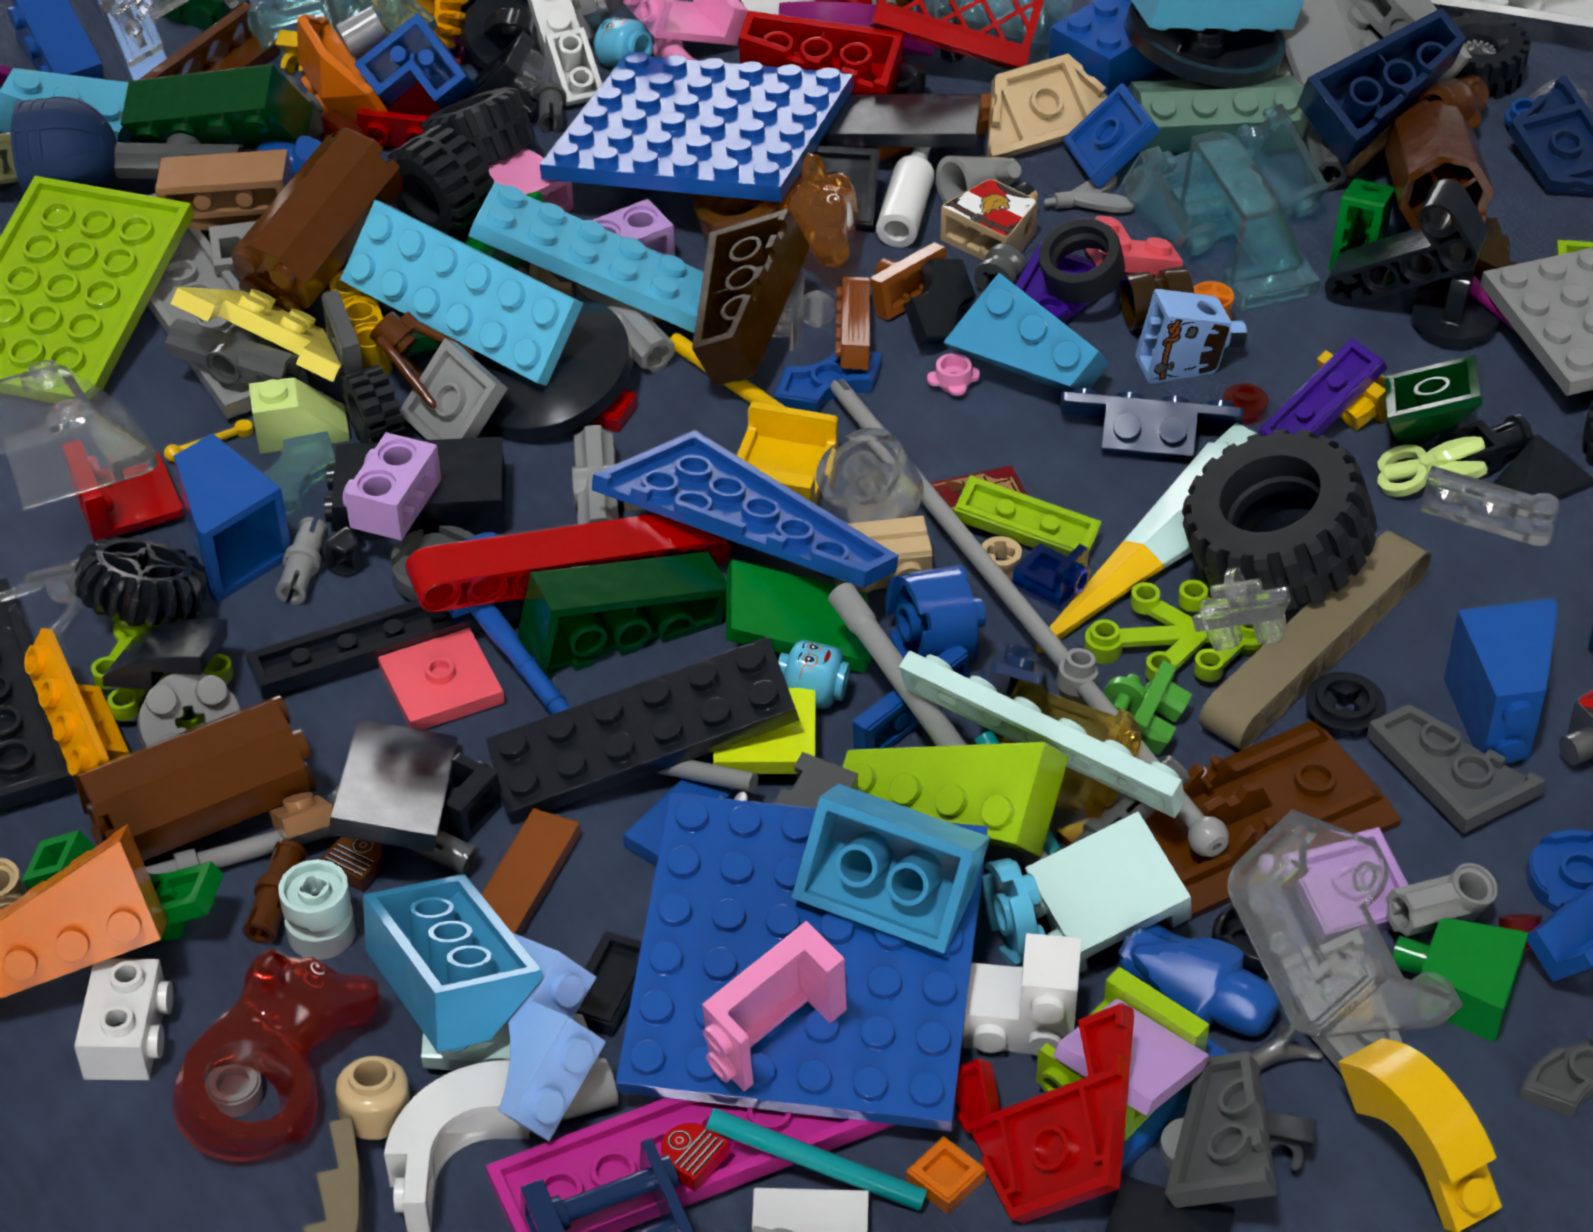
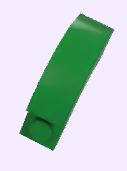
(182, 893)

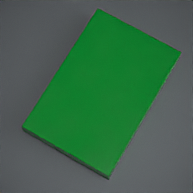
(787, 610)

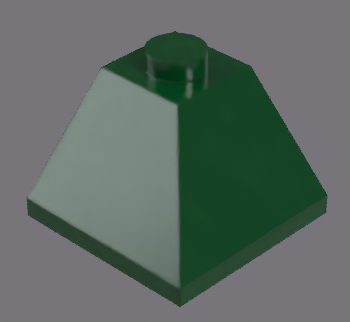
(1432, 398)

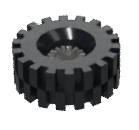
(1496, 51)

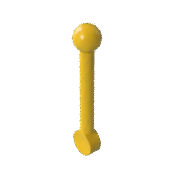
(243, 429)

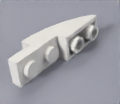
(566, 49)

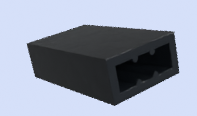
(466, 497)

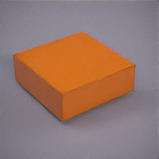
(946, 1174)

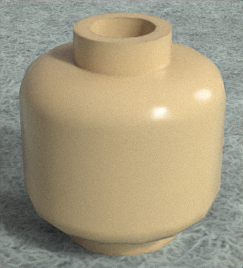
(372, 1094)

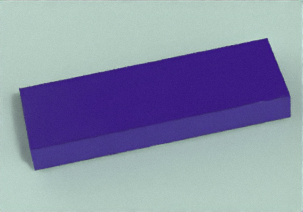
(1328, 391)

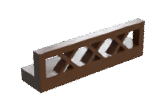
(229, 53)

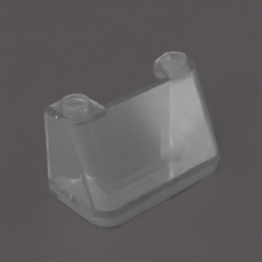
(1309, 920)

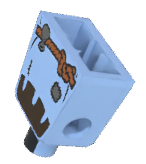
(1185, 336)

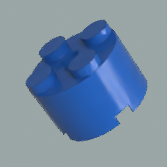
(934, 612)

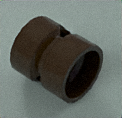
(1138, 289)

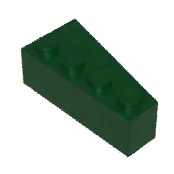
(218, 107)
(618, 607)

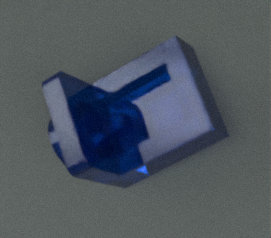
(1052, 573)

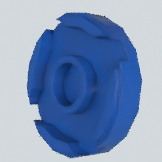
(1561, 867)

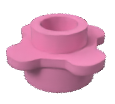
(953, 374)

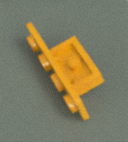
(75, 711)

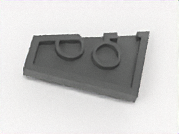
(1452, 774)
(1223, 1137)

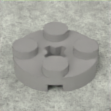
(167, 699)

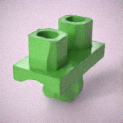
(1142, 702)

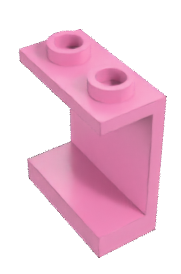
(691, 21)

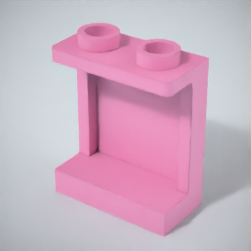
(767, 993)

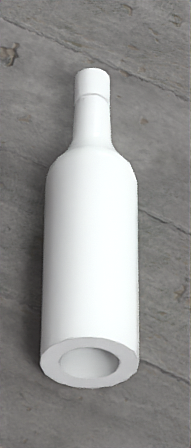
(906, 199)

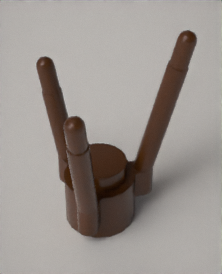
(396, 339)

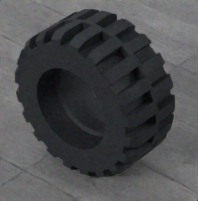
(1272, 477)

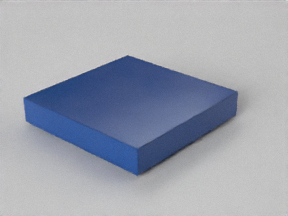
(1111, 135)

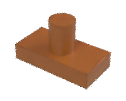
(900, 281)

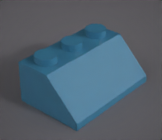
(889, 867)

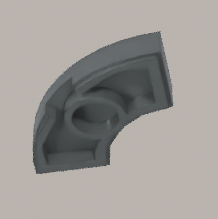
(1561, 1080)

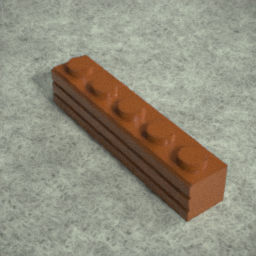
(853, 323)

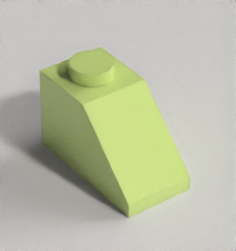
(294, 409)

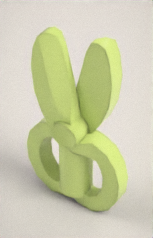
(1441, 456)

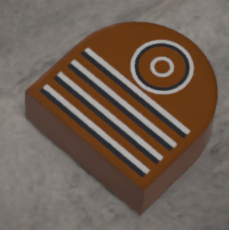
(358, 859)

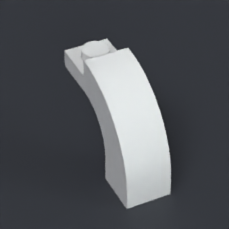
(436, 1125)

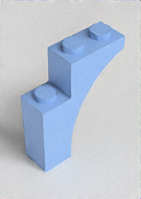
(546, 1045)

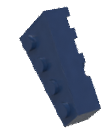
(1366, 90)

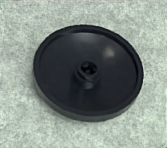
(1209, 55)
(581, 388)

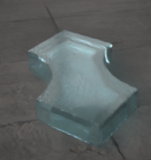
(301, 466)

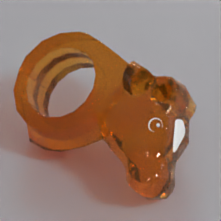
(819, 202)

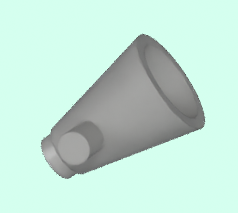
(962, 173)

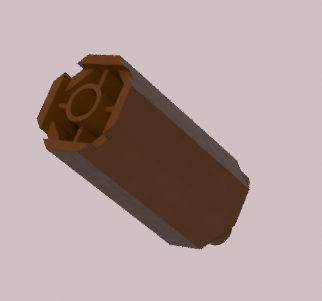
(1434, 145)
(316, 220)
(198, 779)

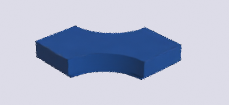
(810, 385)

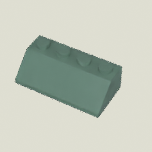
(1194, 108)

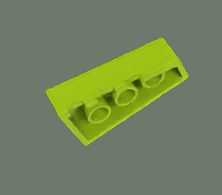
(988, 785)

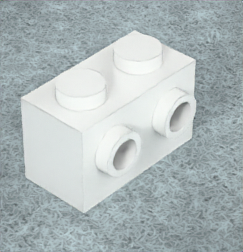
(123, 1019)

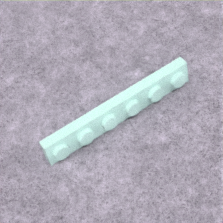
(1024, 723)

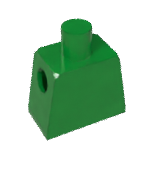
(1362, 215)
(1478, 963)

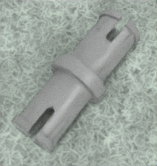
(302, 560)

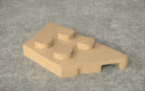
(1039, 105)

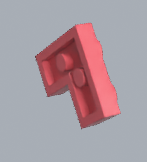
(1139, 255)

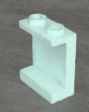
(1109, 887)

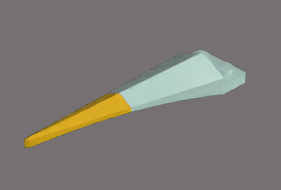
(1148, 548)

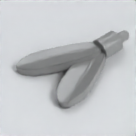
(1092, 197)

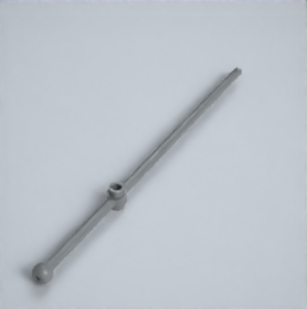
(1075, 667)

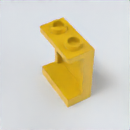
(788, 445)

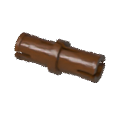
(267, 911)

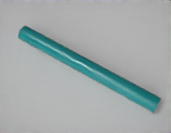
(816, 1159)

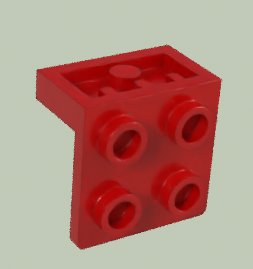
(131, 504)

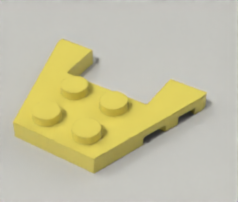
(258, 315)

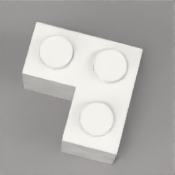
(1024, 1005)

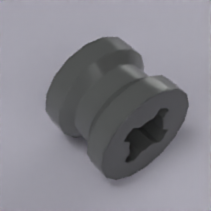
(1002, 260)

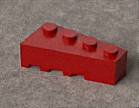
(815, 44)

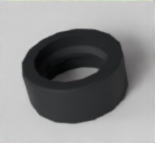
(1076, 236)

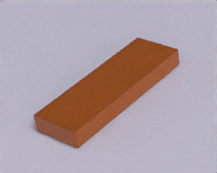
(530, 867)

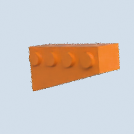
(80, 916)

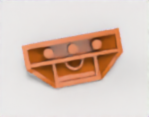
(332, 69)

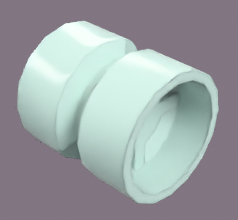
(317, 909)

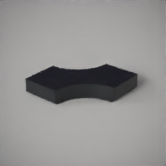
(943, 292)

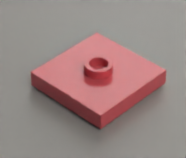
(441, 680)

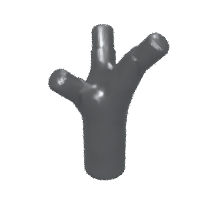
(1279, 1049)

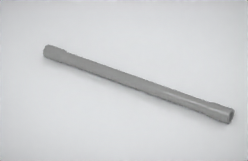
(863, 624)

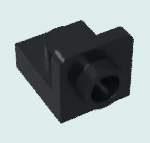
(472, 799)

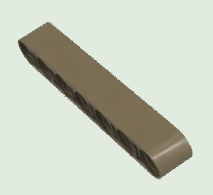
(1313, 643)

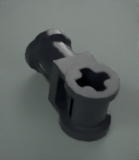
(1499, 440)

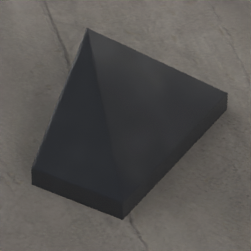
(1544, 469)

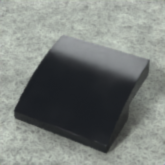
(169, 648)

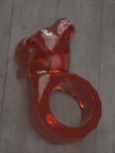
(278, 1020)

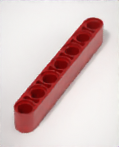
(500, 566)

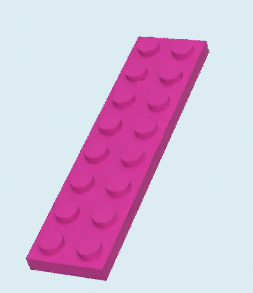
(613, 1151)

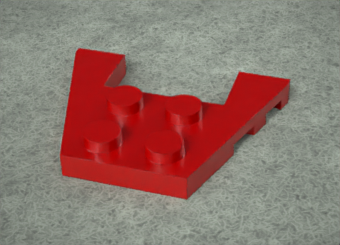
(1060, 1142)

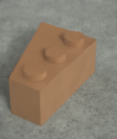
(225, 185)

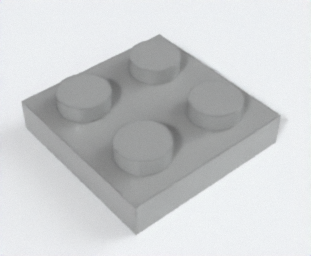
(463, 394)

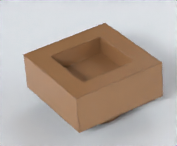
(301, 815)

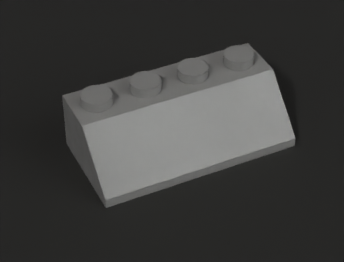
(1325, 35)

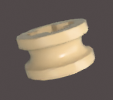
(1004, 548)

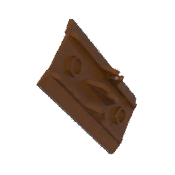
(1251, 794)

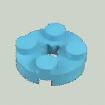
(1010, 906)

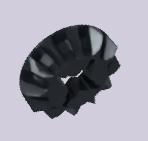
(1344, 689)

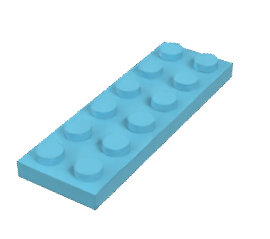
(589, 255)
(462, 292)

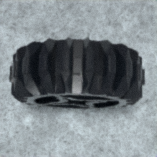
(140, 581)

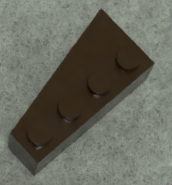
(745, 292)

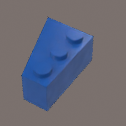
(54, 38)

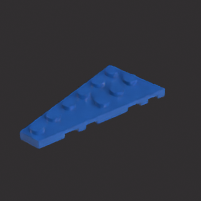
(730, 498)

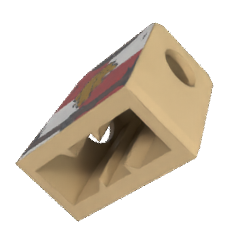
(990, 216)

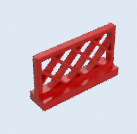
(960, 38)

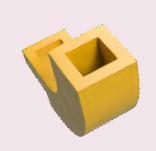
(1434, 1120)

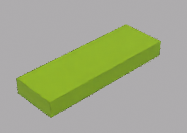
(1024, 517)

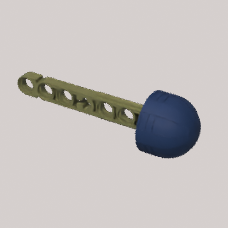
(57, 141)

